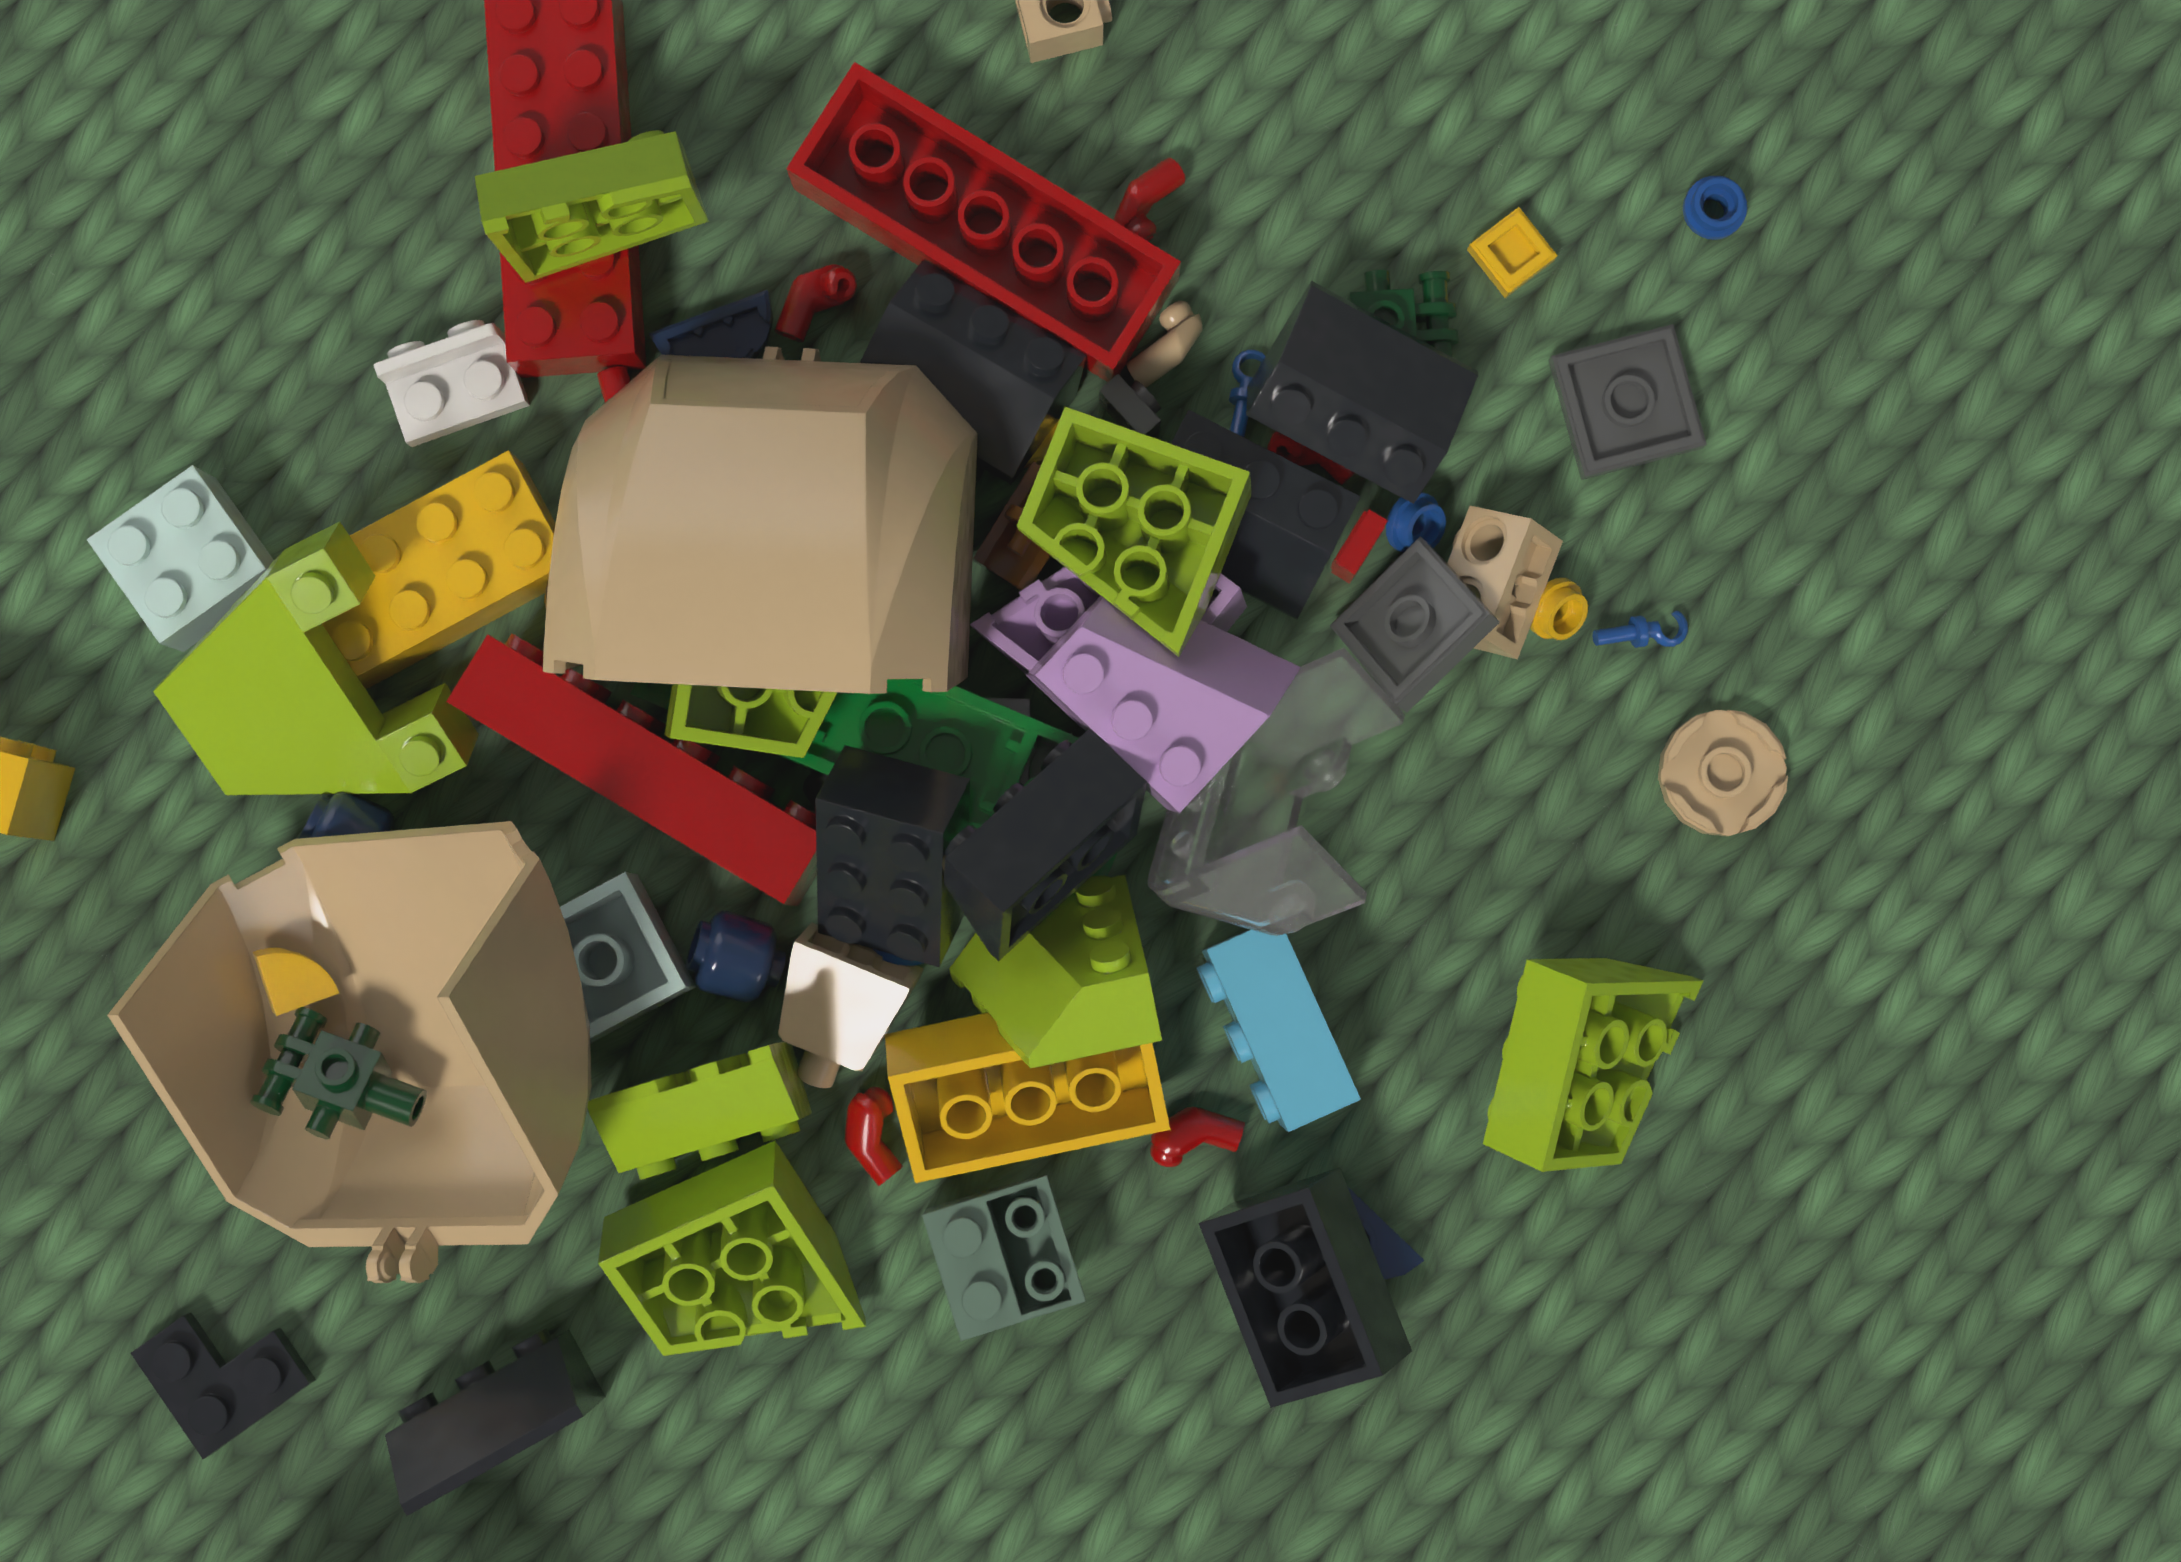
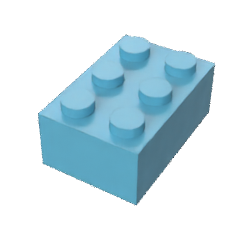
(1277, 1028)

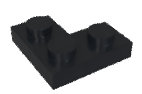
(214, 1397)

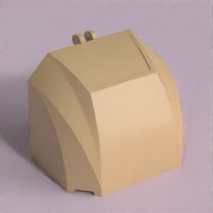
(767, 529)
(476, 999)

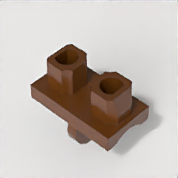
(1008, 550)

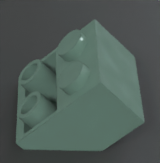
(1003, 1256)

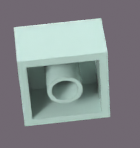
(182, 557)
(622, 954)

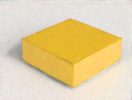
(1512, 252)

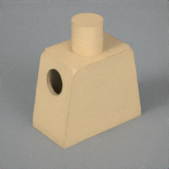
(839, 1004)

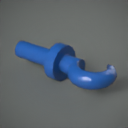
(1238, 395)
(1639, 632)

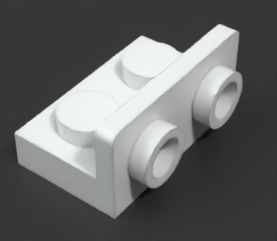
(451, 382)

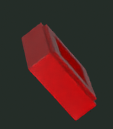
(1358, 545)

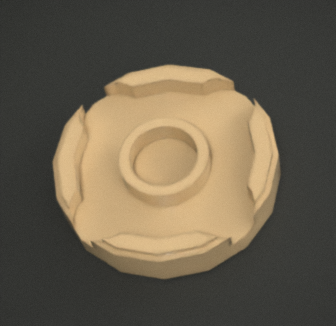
(1723, 772)

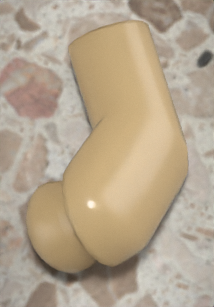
(1170, 349)

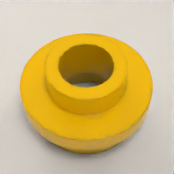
(1560, 610)

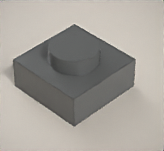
(1131, 406)

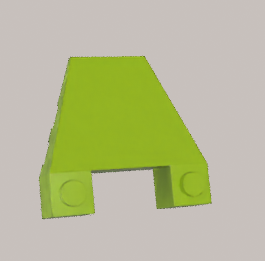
(282, 708)

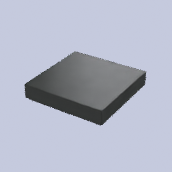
(1627, 402)
(1414, 624)

